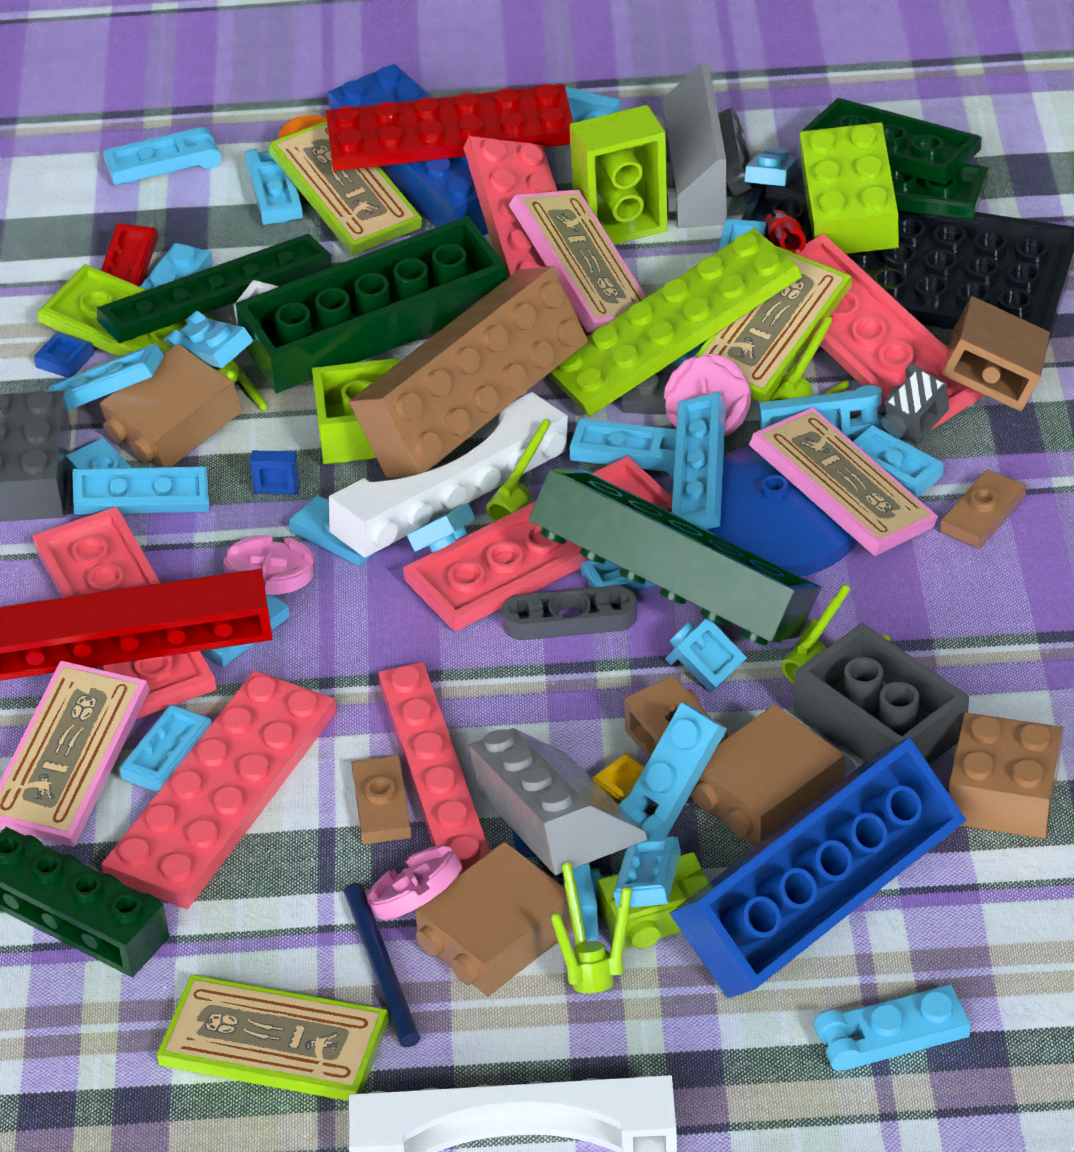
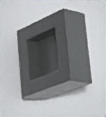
(647, 396)

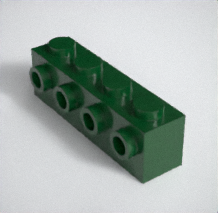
(79, 904)

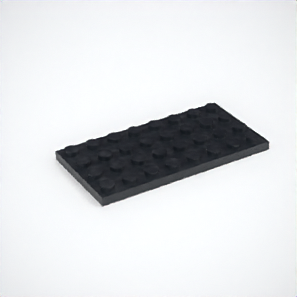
(948, 259)

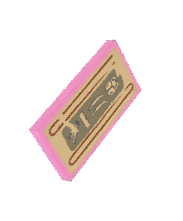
(581, 253)
(843, 481)
(69, 752)

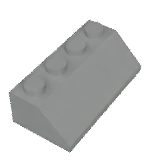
(694, 152)
(550, 800)

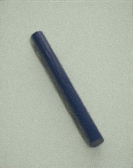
(382, 965)

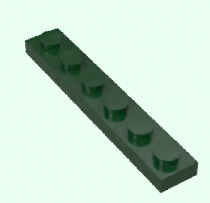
(211, 288)

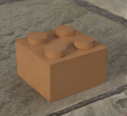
(1006, 774)

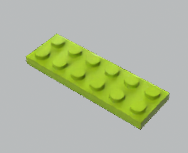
(674, 320)

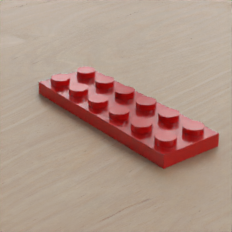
(441, 126)

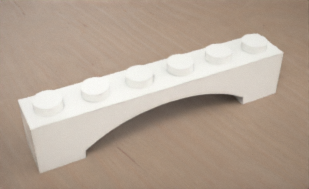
(382, 512)
(608, 1112)

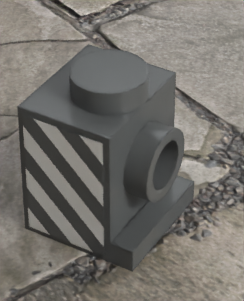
(915, 405)

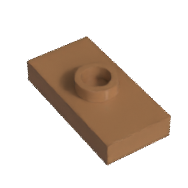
(983, 508)
(381, 800)

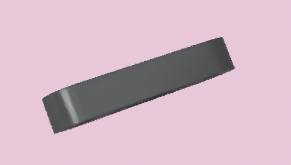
(735, 150)
(540, 627)

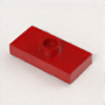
(130, 252)

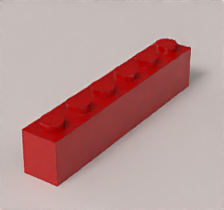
(134, 623)

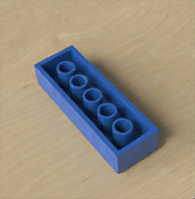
(436, 188)
(817, 868)

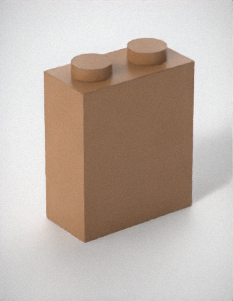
(996, 353)
(172, 409)
(767, 774)
(493, 919)

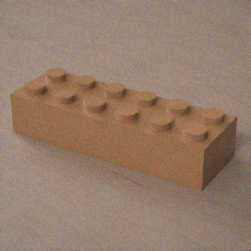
(468, 372)

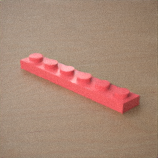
(432, 762)

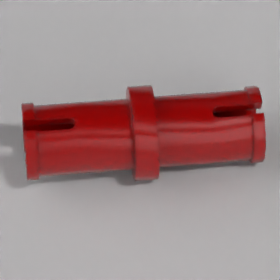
(785, 231)

